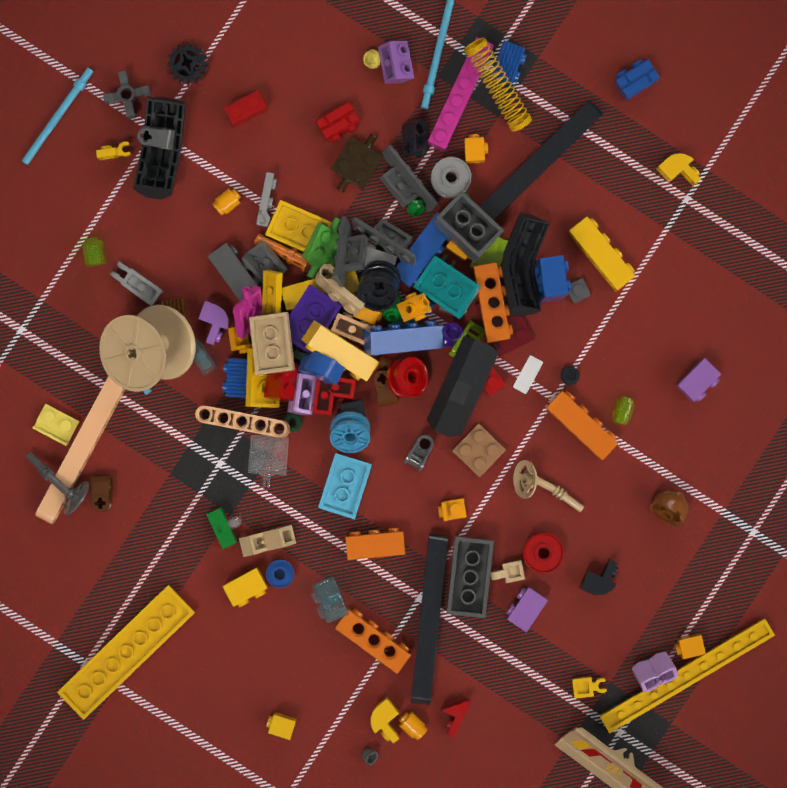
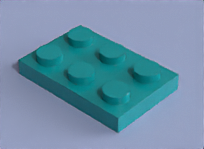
(447, 287)

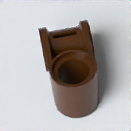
(383, 393)
(101, 490)

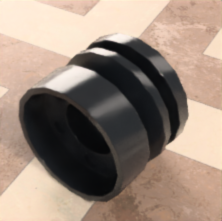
(379, 285)

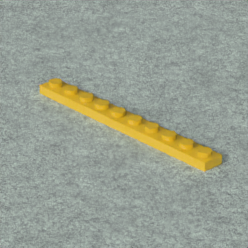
(688, 675)

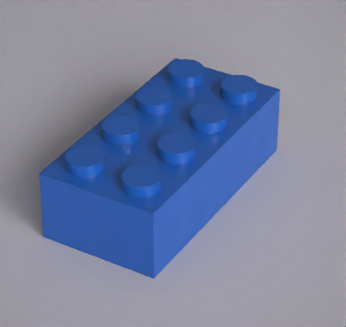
(551, 278)

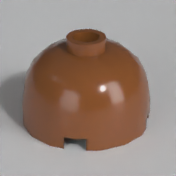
(671, 507)

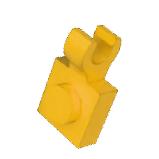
(108, 152)

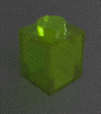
(94, 252)

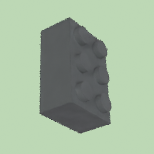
(468, 226)

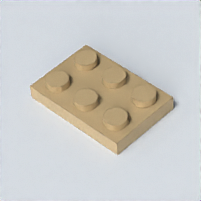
(272, 343)

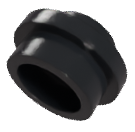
(569, 375)

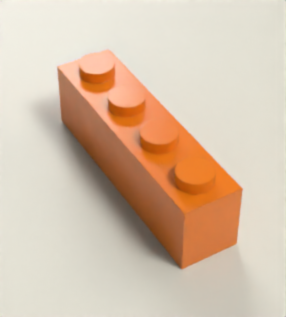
(582, 425)

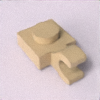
(511, 572)

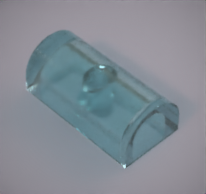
(203, 359)

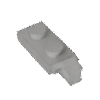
(266, 201)

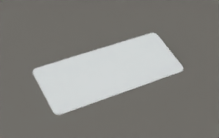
(528, 374)

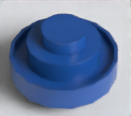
(280, 573)

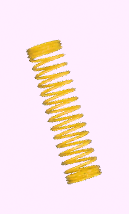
(474, 48)

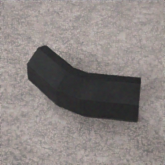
(159, 166)
(519, 264)
(462, 387)

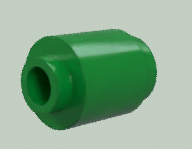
(393, 313)

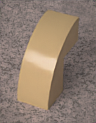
(267, 540)

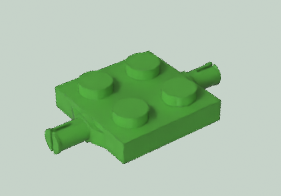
(322, 247)

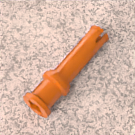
(290, 255)

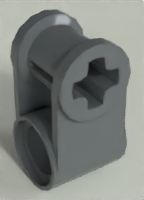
(161, 137)
(419, 453)

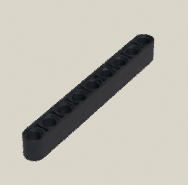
(541, 160)
(429, 619)

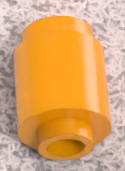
(226, 201)
(412, 725)

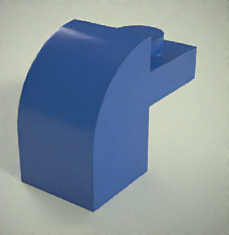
(322, 367)

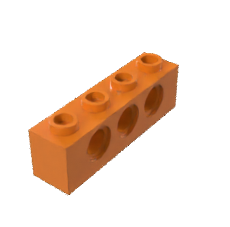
(492, 333)
(395, 661)

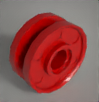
(407, 377)
(553, 558)

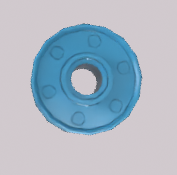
(350, 432)

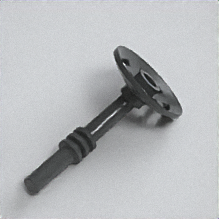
(73, 496)

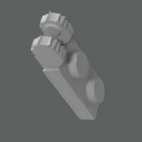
(138, 285)

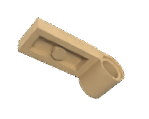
(337, 293)

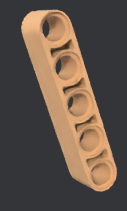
(233, 421)

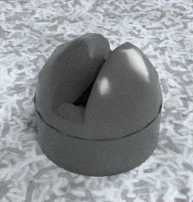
(369, 752)

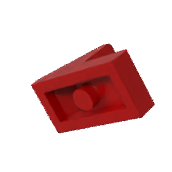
(457, 710)

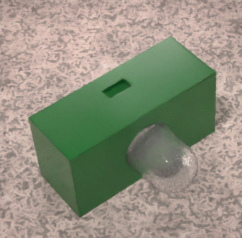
(224, 527)

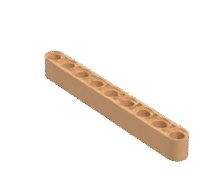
(81, 449)

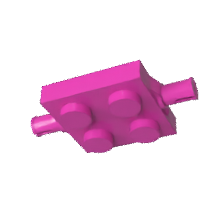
(248, 307)

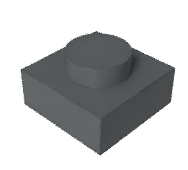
(578, 291)

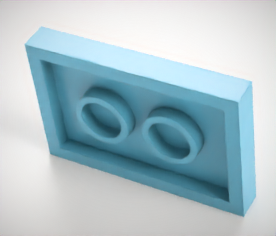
(345, 486)

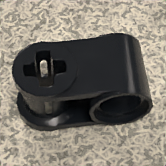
(414, 136)

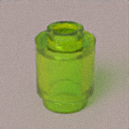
(623, 410)

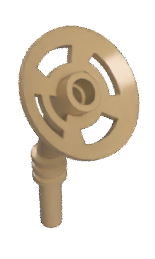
(531, 479)

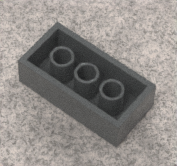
(469, 577)

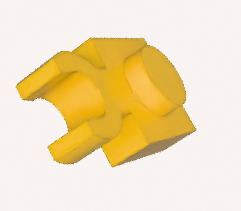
(584, 687)

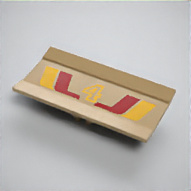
(602, 761)

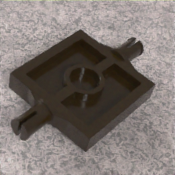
(356, 163)

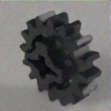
(194, 62)

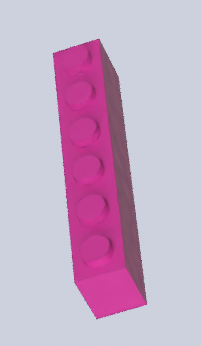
(457, 102)

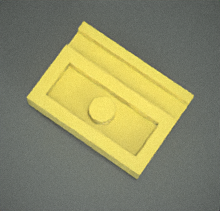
(56, 424)

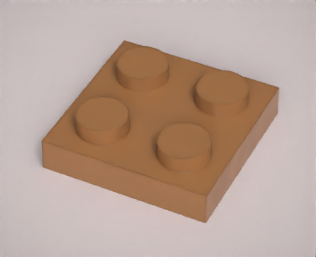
(479, 450)

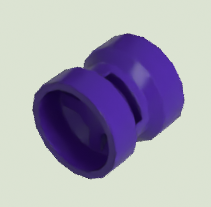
(451, 334)

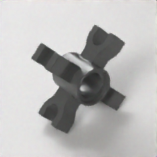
(136, 93)

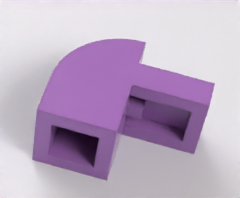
(218, 318)

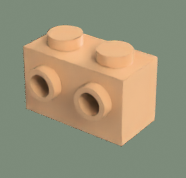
(349, 328)

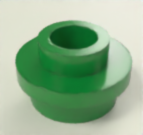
(416, 208)

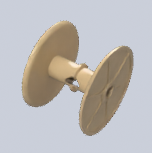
(147, 347)

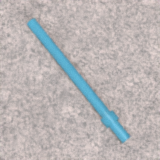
(79, 85)
(429, 88)

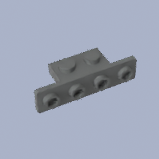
(403, 182)
(389, 237)
(350, 252)

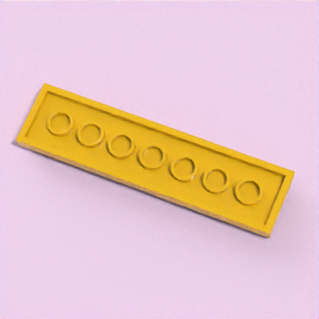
(126, 652)

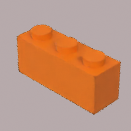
(375, 544)

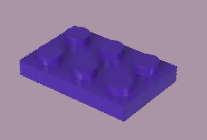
(311, 307)

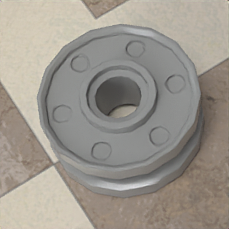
(459, 169)

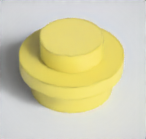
(372, 59)

